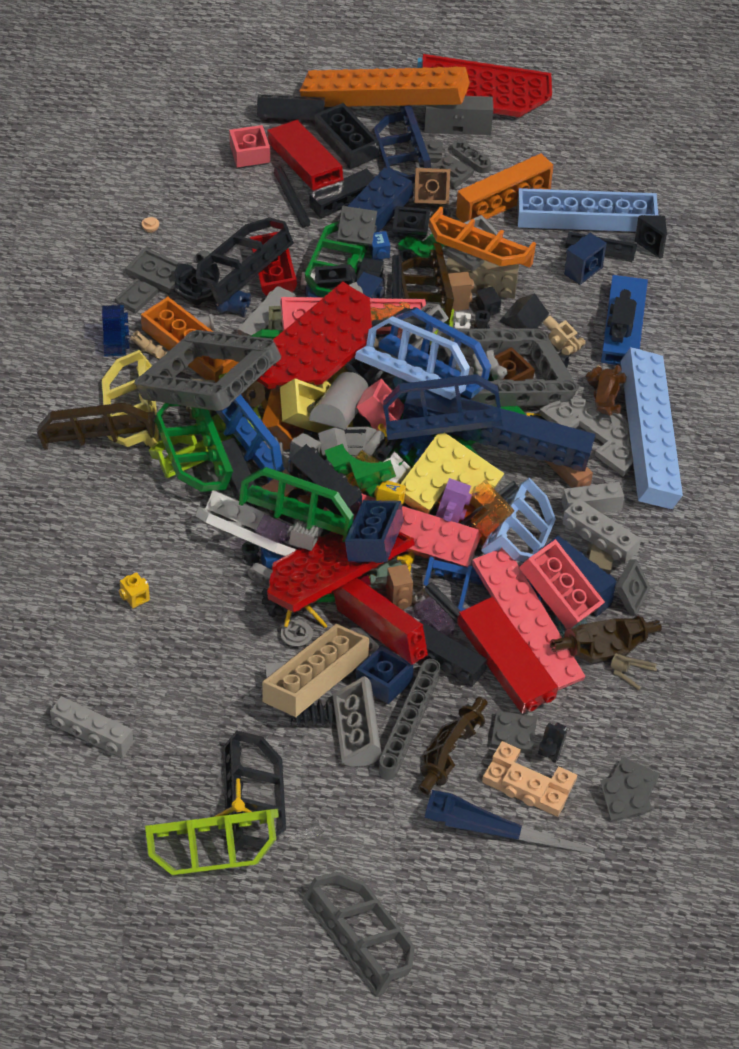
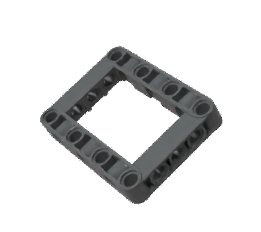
(252, 353)
(532, 392)

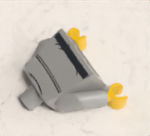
(363, 439)

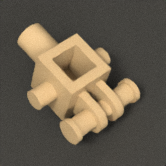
(563, 336)

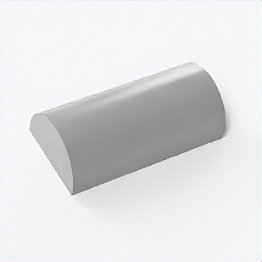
(340, 401)
(357, 724)

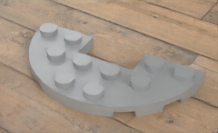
(610, 430)

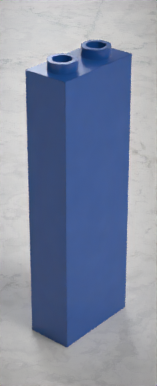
(615, 351)

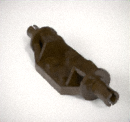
(255, 396)
(606, 638)
(436, 758)

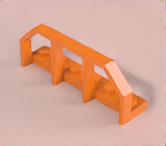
(479, 242)

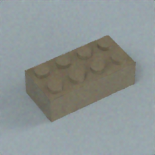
(502, 278)

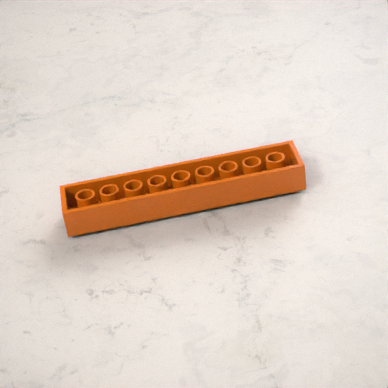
(388, 86)

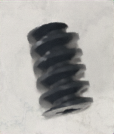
(315, 713)

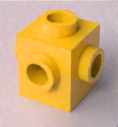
(134, 590)

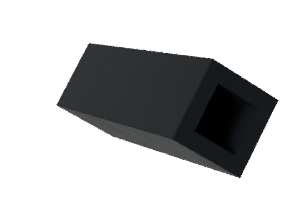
(239, 467)

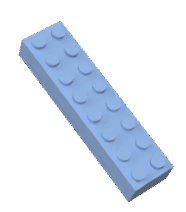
(583, 209)

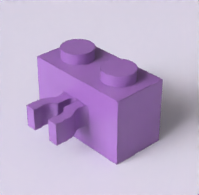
(453, 501)

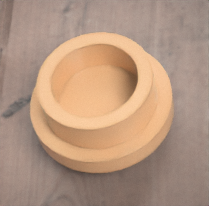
(150, 224)

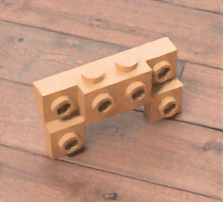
(527, 784)

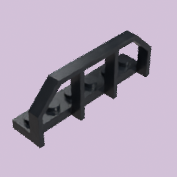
(249, 267)
(233, 770)

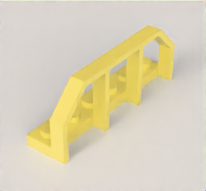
(145, 405)

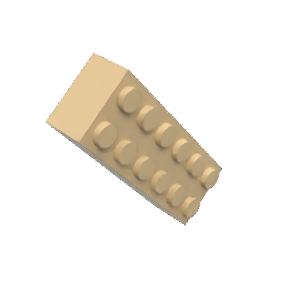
(315, 670)

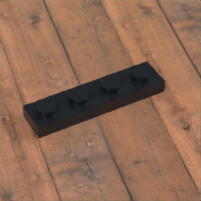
(614, 248)

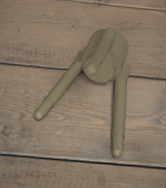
(622, 664)

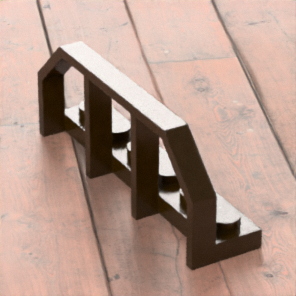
(439, 279)
(133, 422)

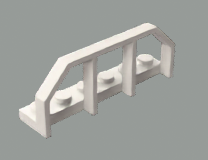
(244, 515)

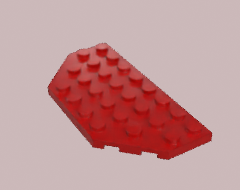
(513, 89)
(322, 339)
(309, 575)

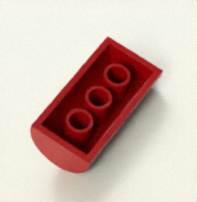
(278, 272)

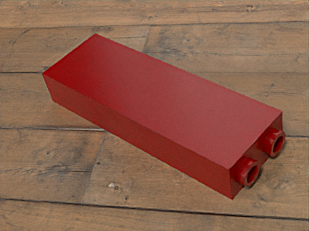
(305, 155)
(382, 619)
(507, 655)

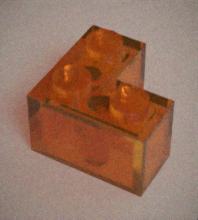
(495, 508)

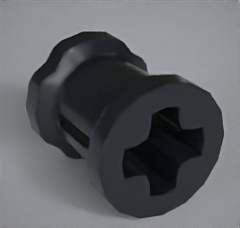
(482, 319)
(250, 553)

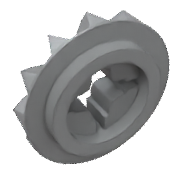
(288, 633)

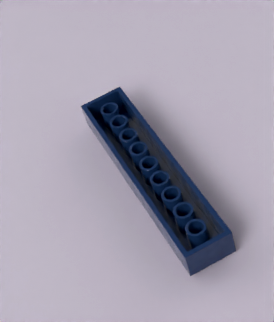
(518, 434)

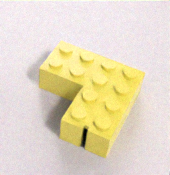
(297, 397)
(445, 460)

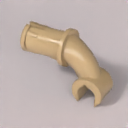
(147, 345)

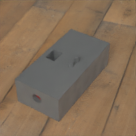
(469, 118)

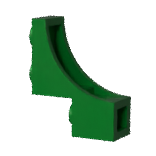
(365, 473)

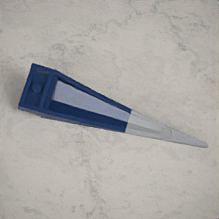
(465, 815)

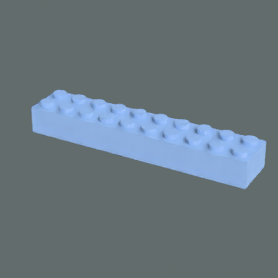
(651, 429)

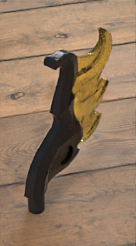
(379, 315)

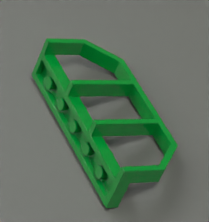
(358, 252)
(210, 440)
(294, 508)

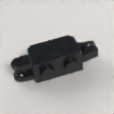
(622, 316)

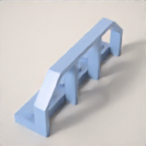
(406, 371)
(498, 537)

